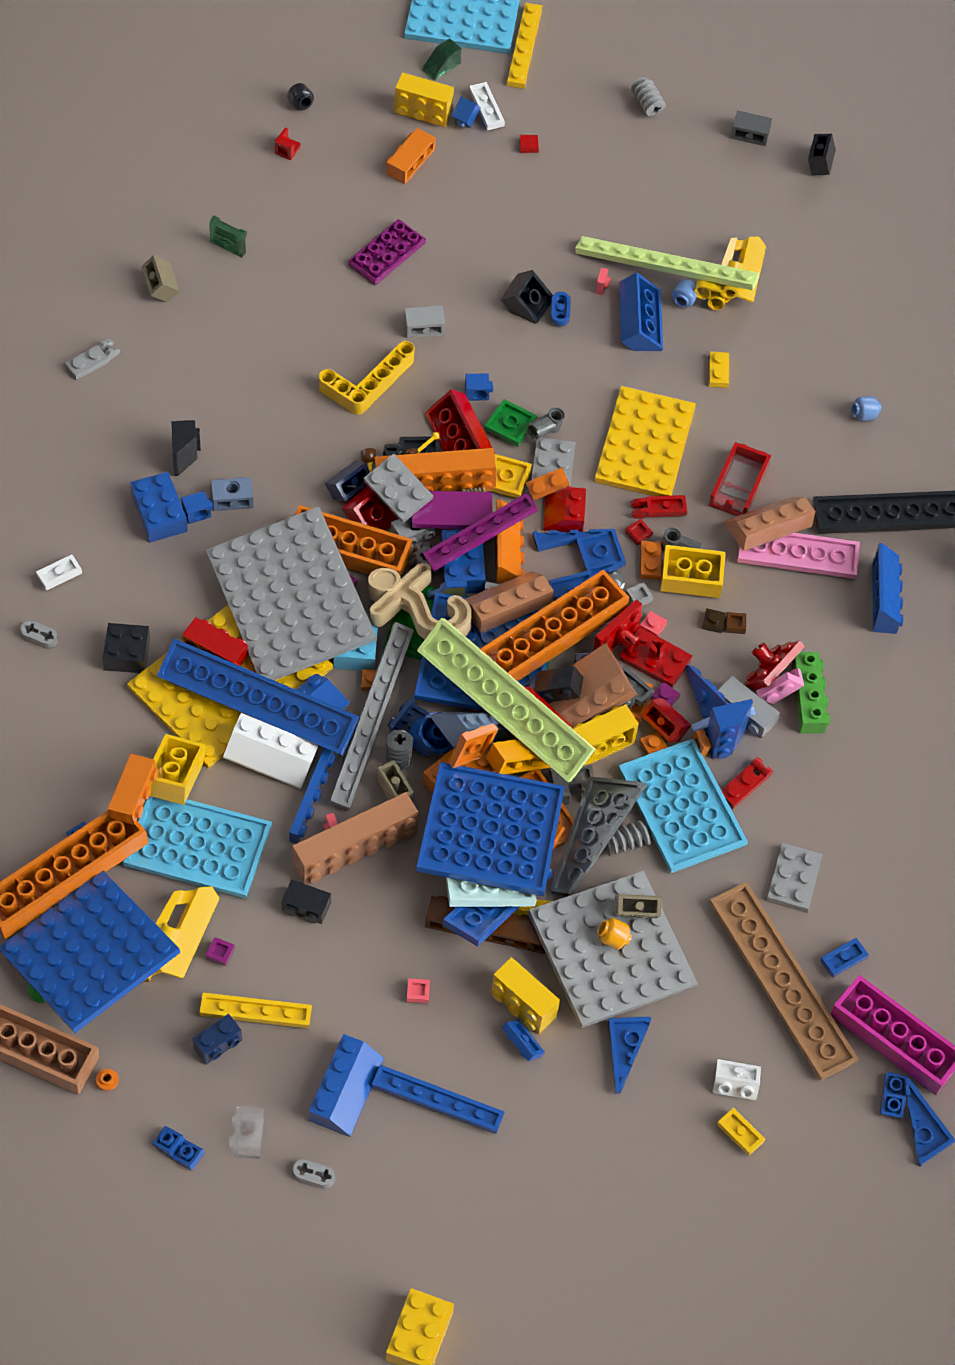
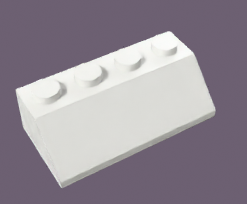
(270, 751)

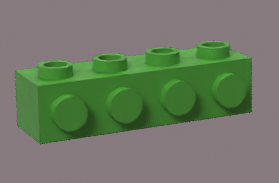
(811, 698)

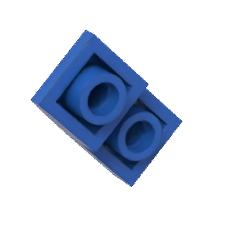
(893, 1095)
(178, 1148)

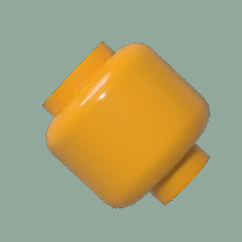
(614, 933)

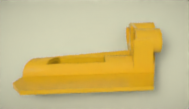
(750, 259)
(190, 927)

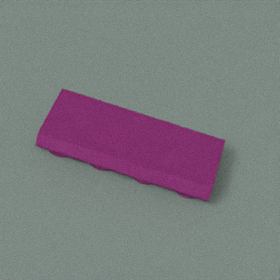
(386, 252)
(453, 510)

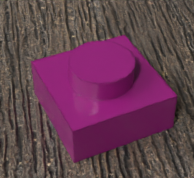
(667, 693)
(220, 951)

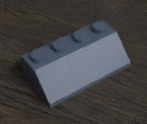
(456, 723)

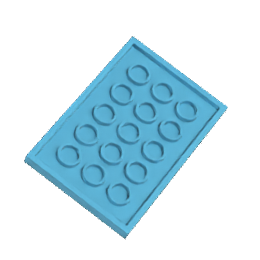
(468, 23)
(683, 806)
(201, 845)

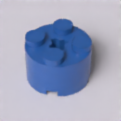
(428, 738)

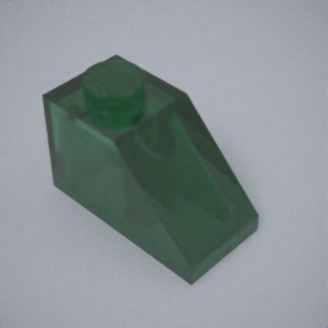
(443, 59)

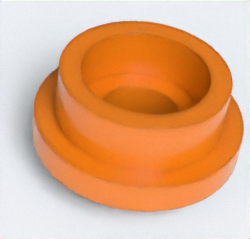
(110, 1085)

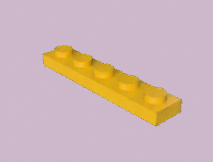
(256, 1010)

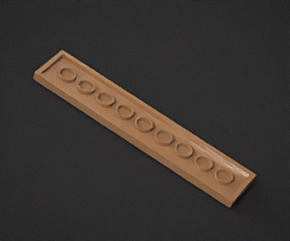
(783, 981)

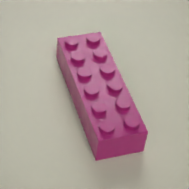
(896, 1034)

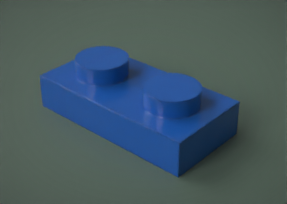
(844, 957)
(523, 1040)

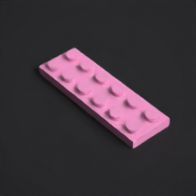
(806, 554)

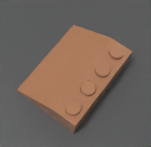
(601, 690)

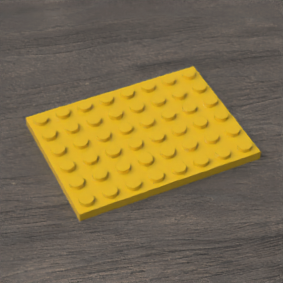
(196, 716)

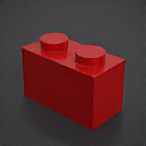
(666, 720)

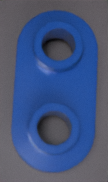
(560, 310)

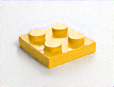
(511, 476)

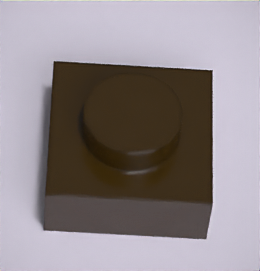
(713, 620)

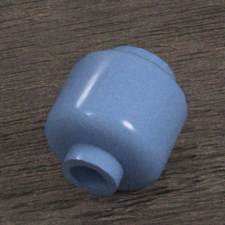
(684, 294)
(866, 408)

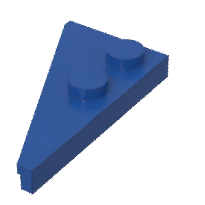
(704, 691)
(625, 1042)
(928, 1130)

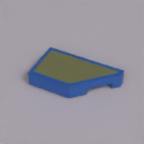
(456, 587)

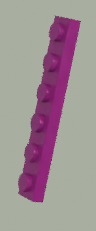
(480, 531)

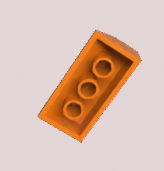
(507, 551)

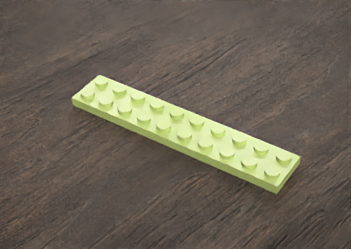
(506, 700)

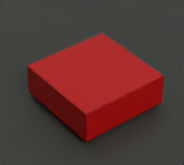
(529, 144)
(638, 532)

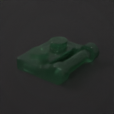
(227, 236)

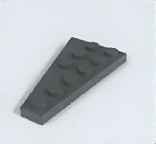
(596, 821)

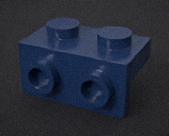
(407, 715)

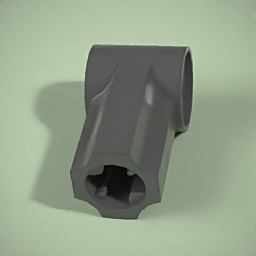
(548, 423)
(678, 539)

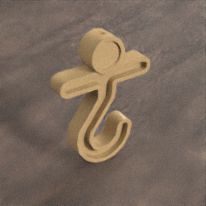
(394, 594)

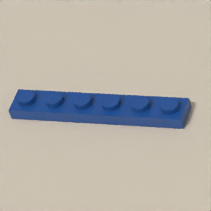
(311, 796)
(438, 1099)

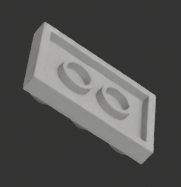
(552, 455)
(398, 488)
(794, 877)

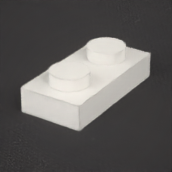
(59, 572)

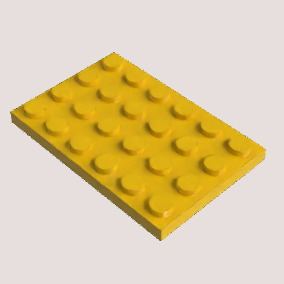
(645, 442)

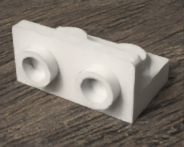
(737, 1079)

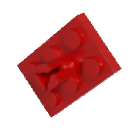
(622, 629)
(657, 658)
(771, 663)

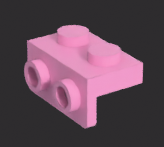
(782, 686)

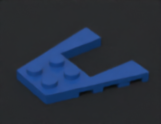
(597, 548)

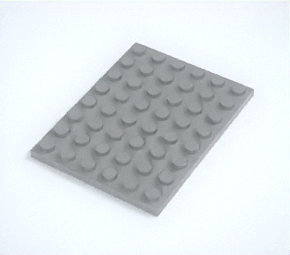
(291, 595)

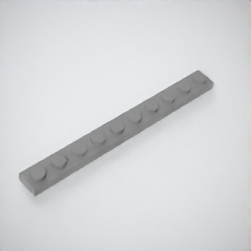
(371, 716)

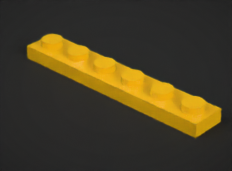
(524, 45)

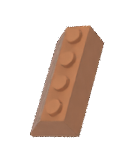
(771, 522)
(509, 600)

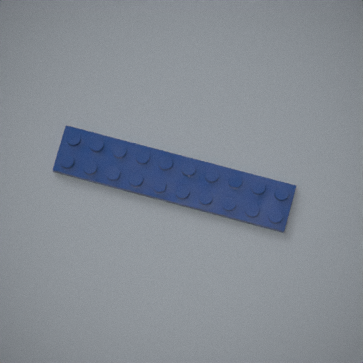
(258, 696)

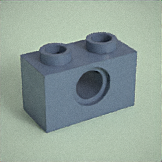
(225, 500)

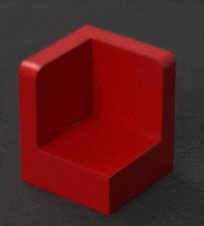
(285, 146)

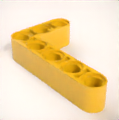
(361, 397)

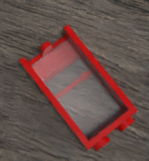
(739, 479)

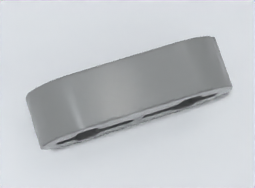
(39, 634)
(315, 1169)

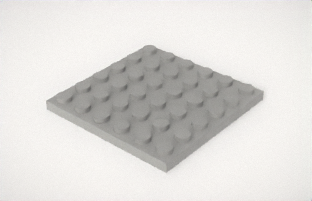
(607, 980)

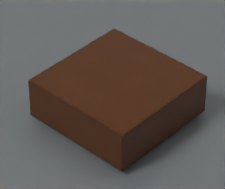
(735, 623)

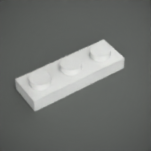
(489, 110)

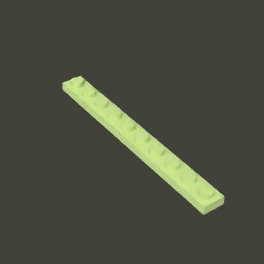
(667, 263)

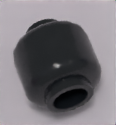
(300, 96)

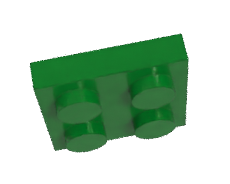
(510, 422)

